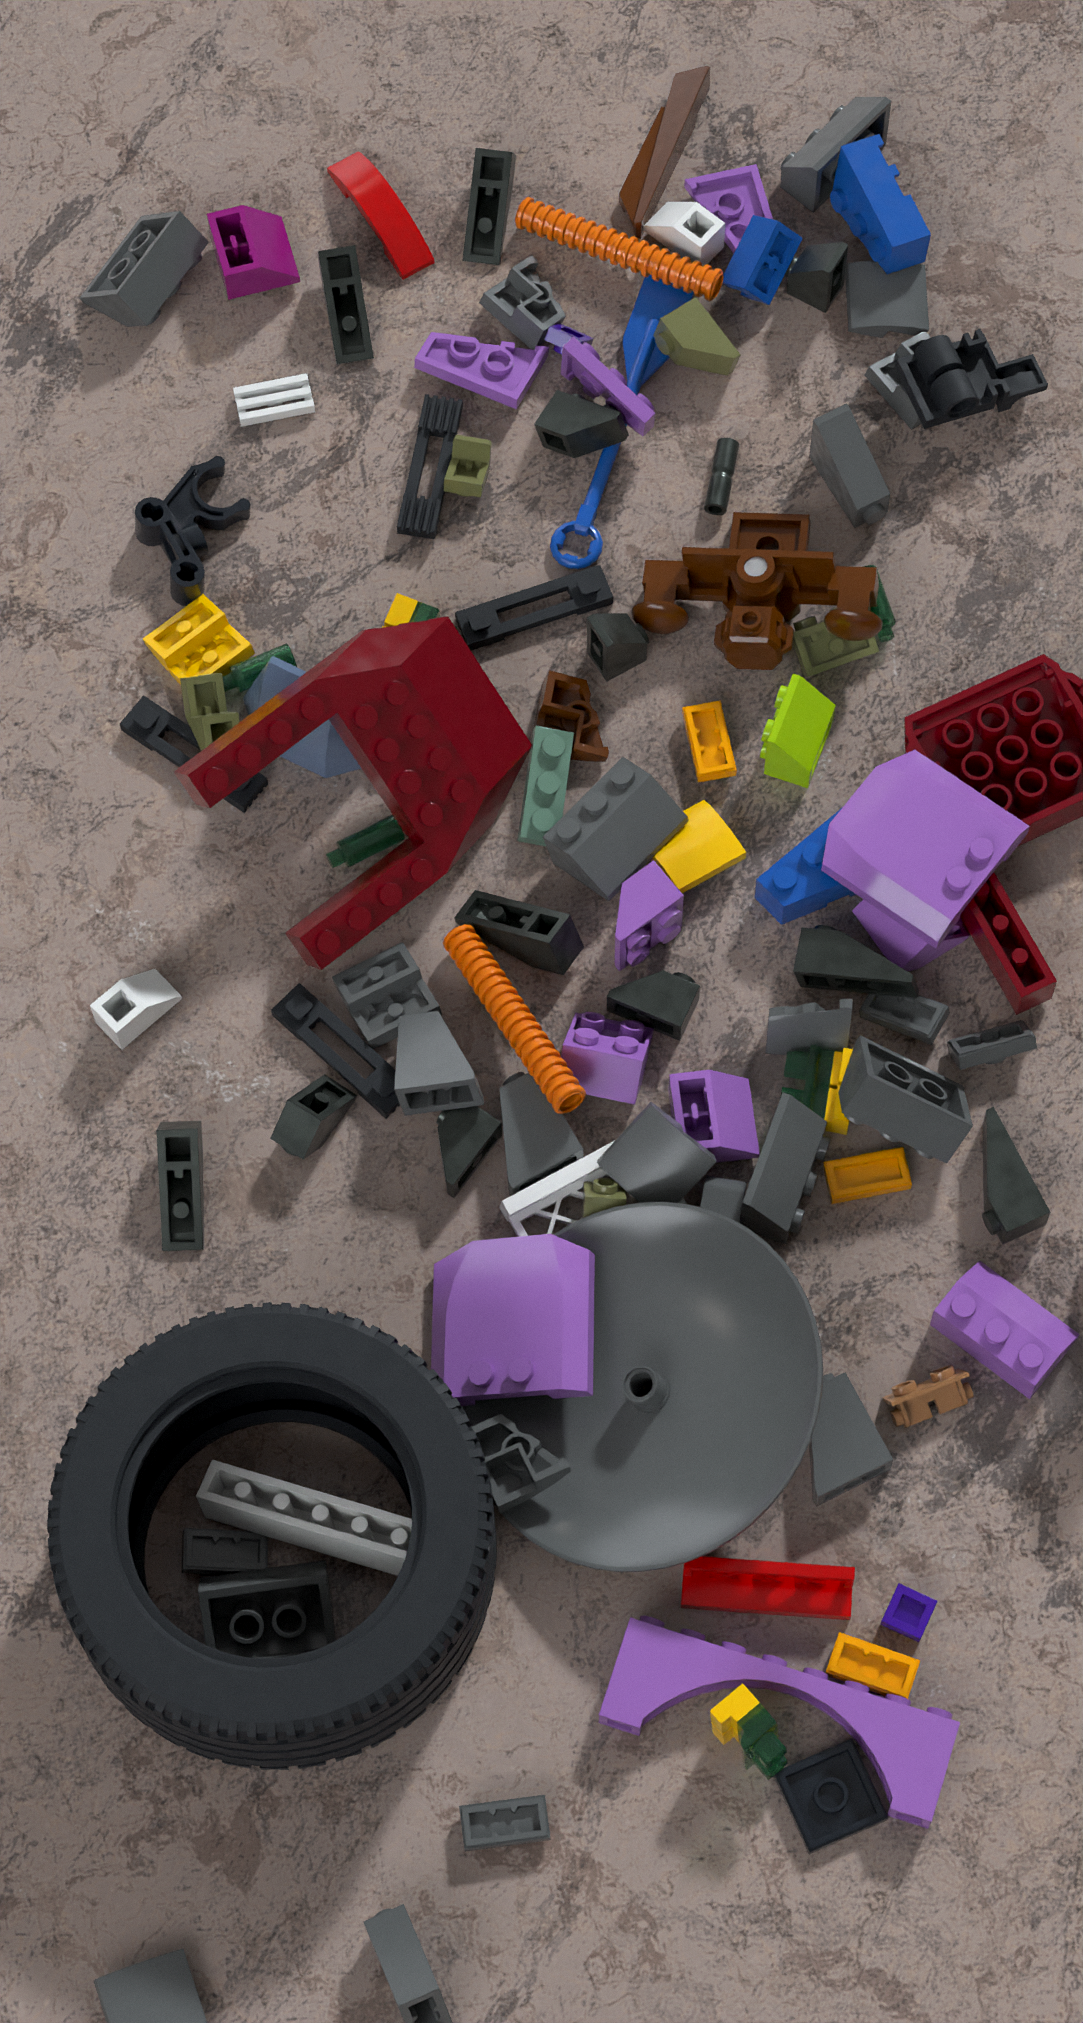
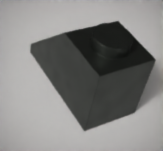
(818, 274)
(615, 643)
(657, 1002)
(312, 1116)
(465, 1141)

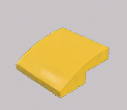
(198, 641)
(699, 848)

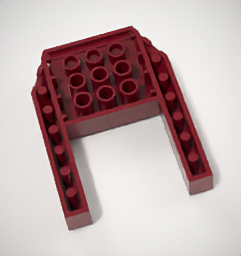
(425, 737)
(1023, 750)

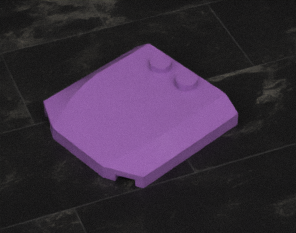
(919, 844)
(514, 1319)

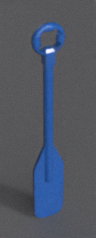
(641, 362)

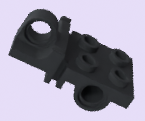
(964, 378)

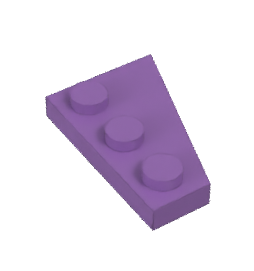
(731, 197)
(583, 362)
(486, 369)

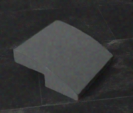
(886, 301)
(382, 991)
(656, 1158)
(151, 1992)

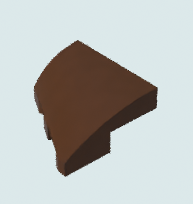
(567, 707)

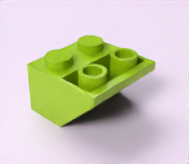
(797, 732)

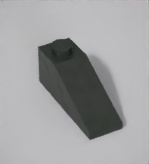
(488, 205)
(345, 304)
(526, 931)
(840, 963)
(181, 1185)
(1010, 1194)

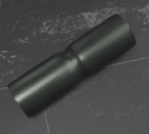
(722, 472)

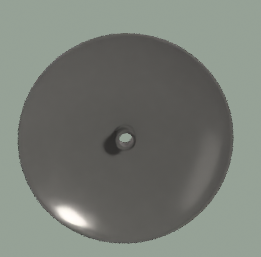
(729, 1405)

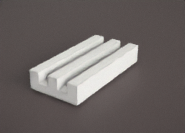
(273, 394)

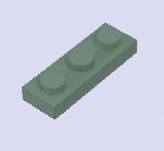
(545, 783)

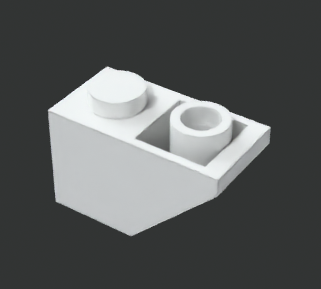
(688, 230)
(133, 1006)

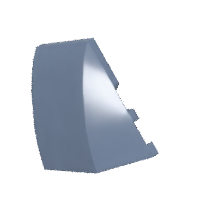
(321, 749)

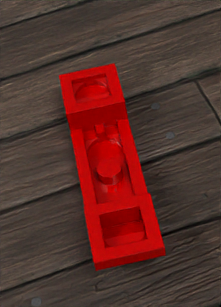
(383, 212)

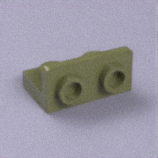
(822, 651)

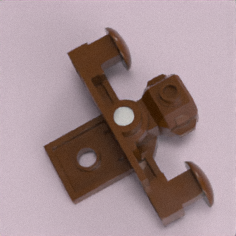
(760, 590)

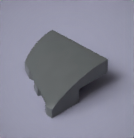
(516, 1462)

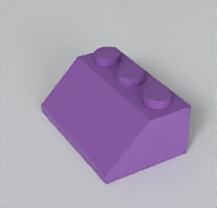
(1003, 1328)

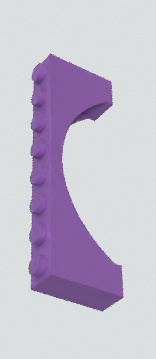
(902, 1742)

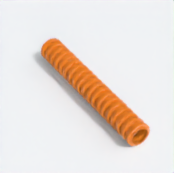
(619, 248)
(514, 1019)

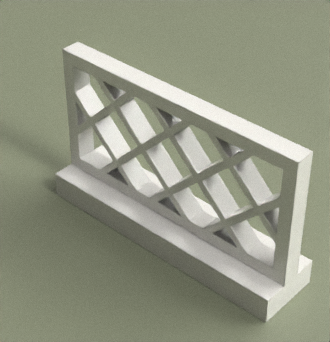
(552, 1190)

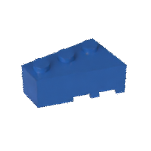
(876, 207)
(796, 882)

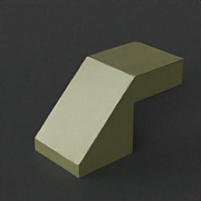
(207, 708)

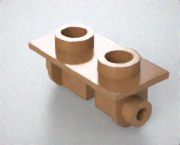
(912, 1398)

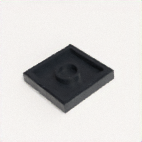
(830, 1796)

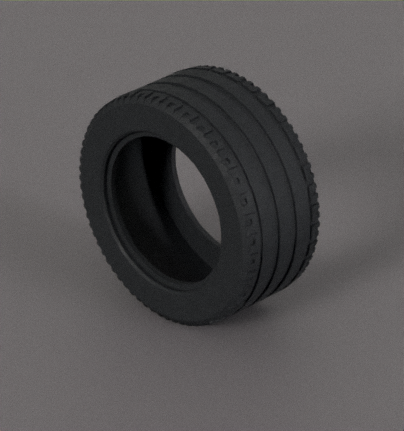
(240, 1374)

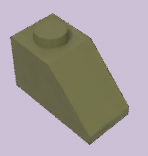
(695, 340)

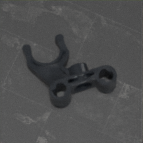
(175, 527)

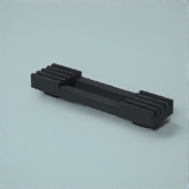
(419, 515)
(587, 593)
(149, 722)
(301, 1011)

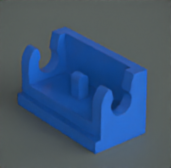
(761, 259)

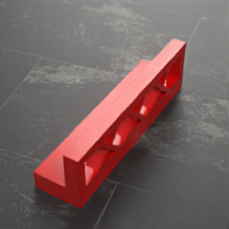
(768, 1587)

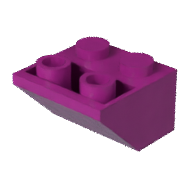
(251, 250)

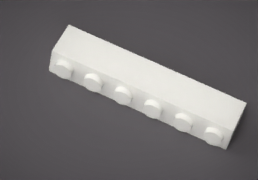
(305, 1517)

